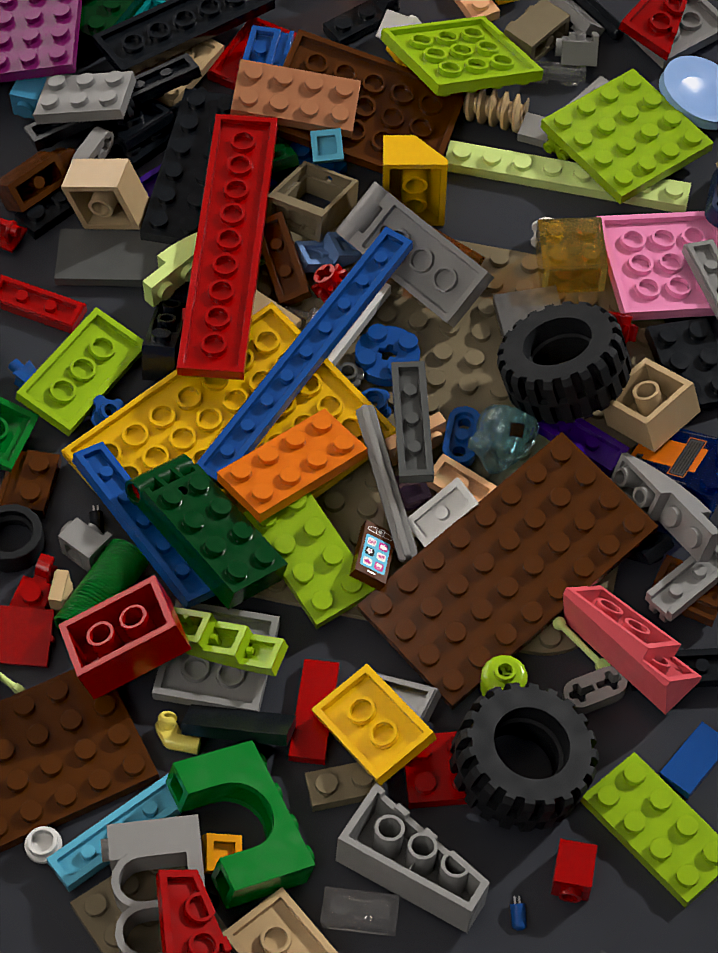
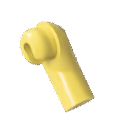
(171, 736)

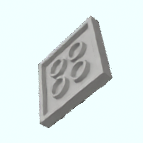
(207, 683)

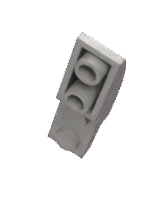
(669, 504)

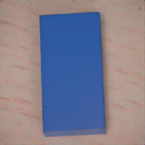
(692, 761)

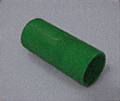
(112, 573)

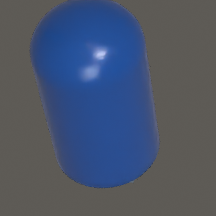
(518, 915)

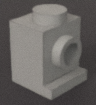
(578, 49)
(83, 542)

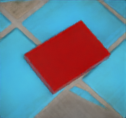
(226, 67)

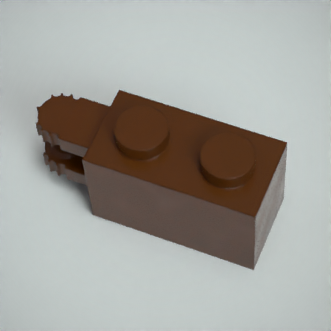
(35, 178)

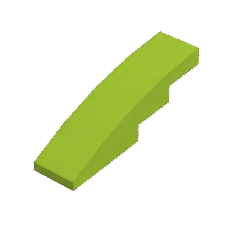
(231, 643)

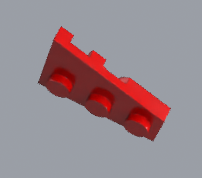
(654, 24)
(187, 914)

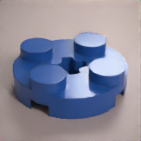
(384, 339)

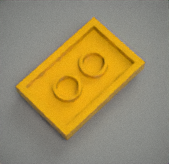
(374, 724)

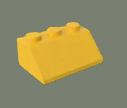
(416, 176)

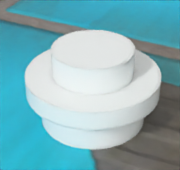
(42, 843)

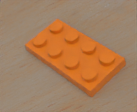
(292, 465)

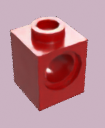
(574, 870)

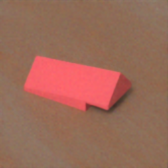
(630, 644)

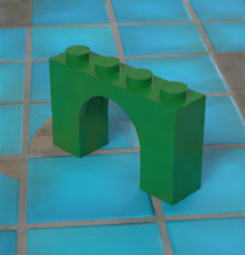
(242, 777)

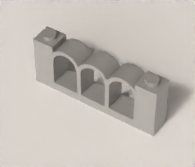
(144, 847)

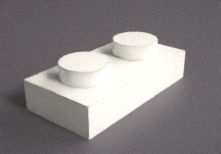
(442, 511)

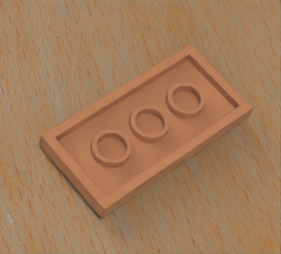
(296, 97)

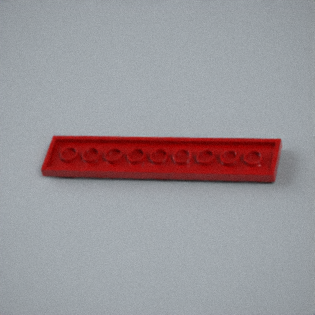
(228, 248)

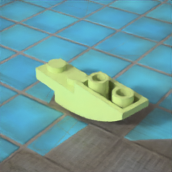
(172, 271)

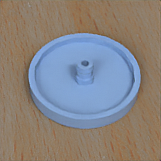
(692, 89)

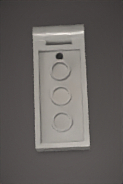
(434, 268)

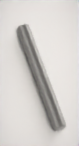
(386, 483)

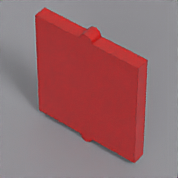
(26, 636)

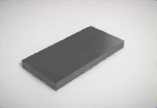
(105, 258)

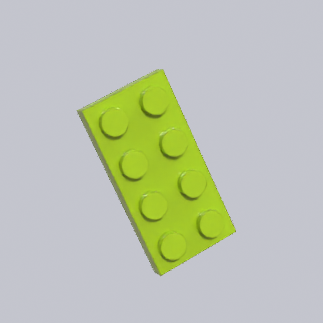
(80, 370)
(315, 558)
(656, 828)

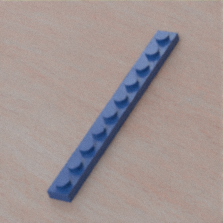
(307, 352)

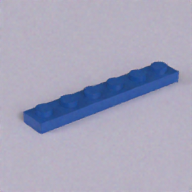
(108, 481)

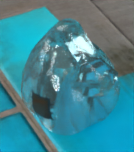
(503, 437)

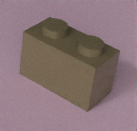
(538, 28)

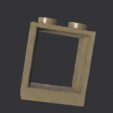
(307, 218)

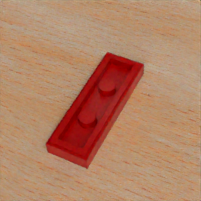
(40, 304)
(310, 736)

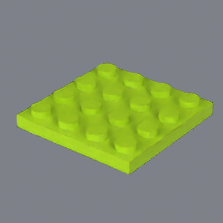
(461, 55)
(626, 135)

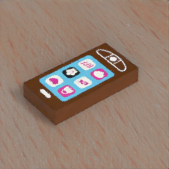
(372, 555)

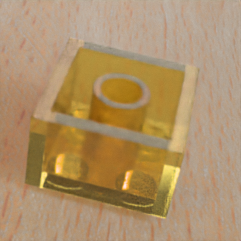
(571, 254)

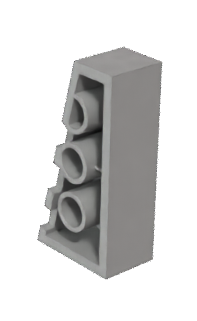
(410, 861)

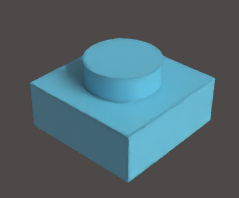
(327, 146)

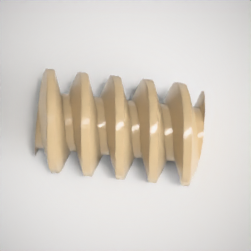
(495, 109)

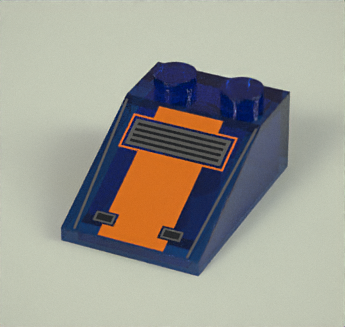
(690, 461)

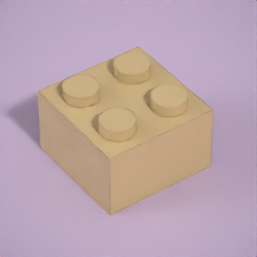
(106, 193)
(652, 405)

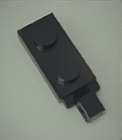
(359, 21)

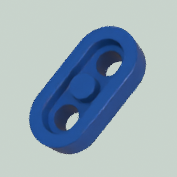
(457, 438)

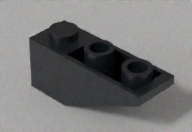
(162, 340)

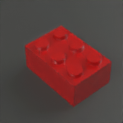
(124, 637)

